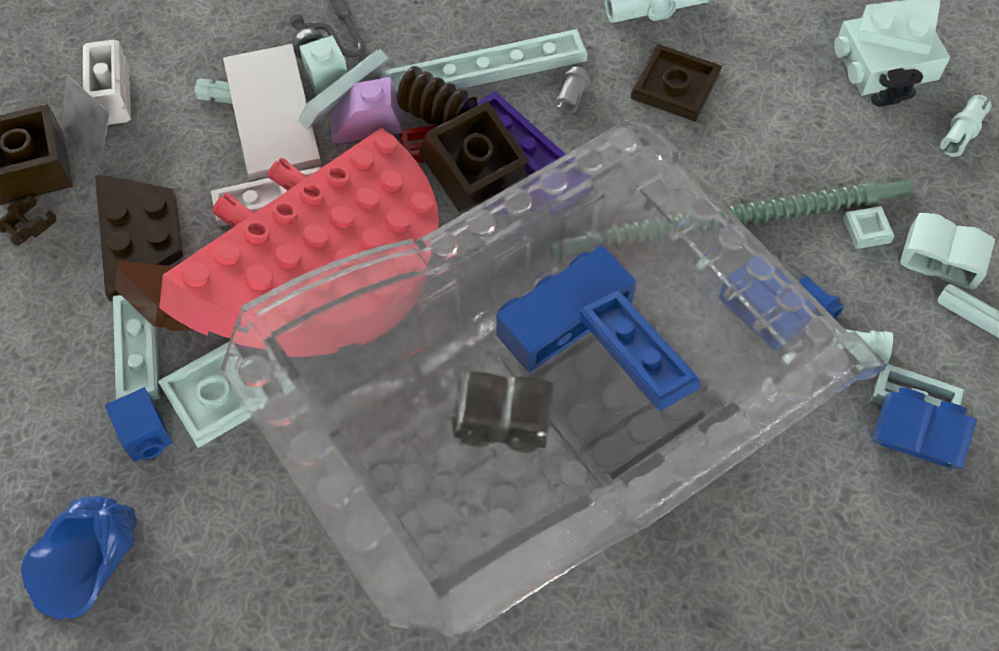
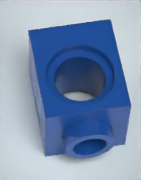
(139, 425)

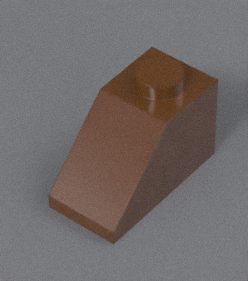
(142, 289)

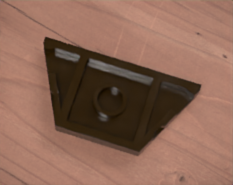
(136, 225)

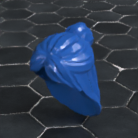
(78, 556)

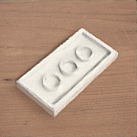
(267, 110)

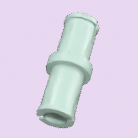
(965, 125)

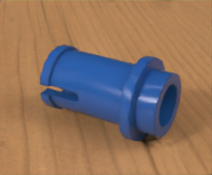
(830, 303)

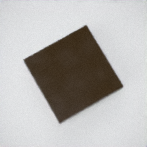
(676, 82)

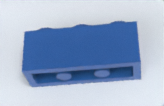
(549, 315)

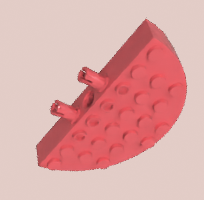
(348, 206)

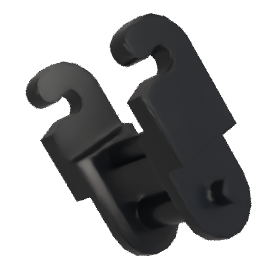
(899, 86)

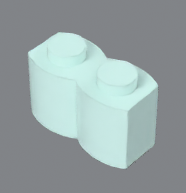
(947, 250)

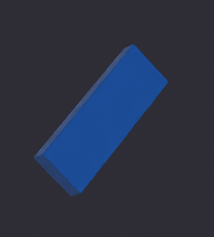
(639, 350)

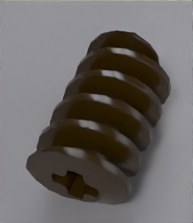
(432, 98)

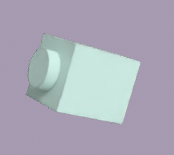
(323, 63)

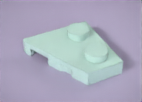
(901, 25)

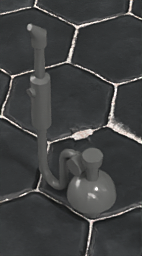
(308, 31)

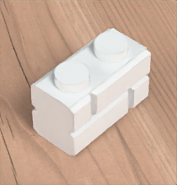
(107, 78)

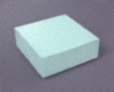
(868, 227)

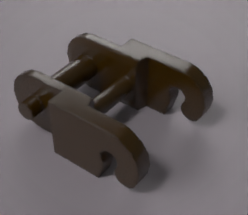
(30, 227)

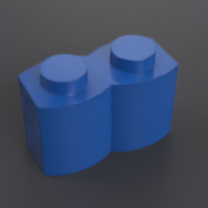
(923, 429)

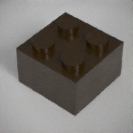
(32, 154)
(473, 156)

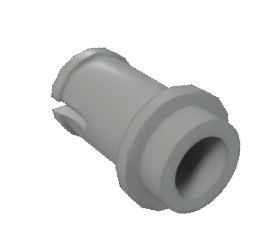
(575, 82)

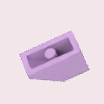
(366, 110)

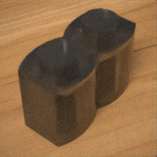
(502, 411)

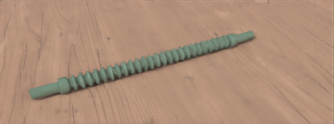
(866, 194)

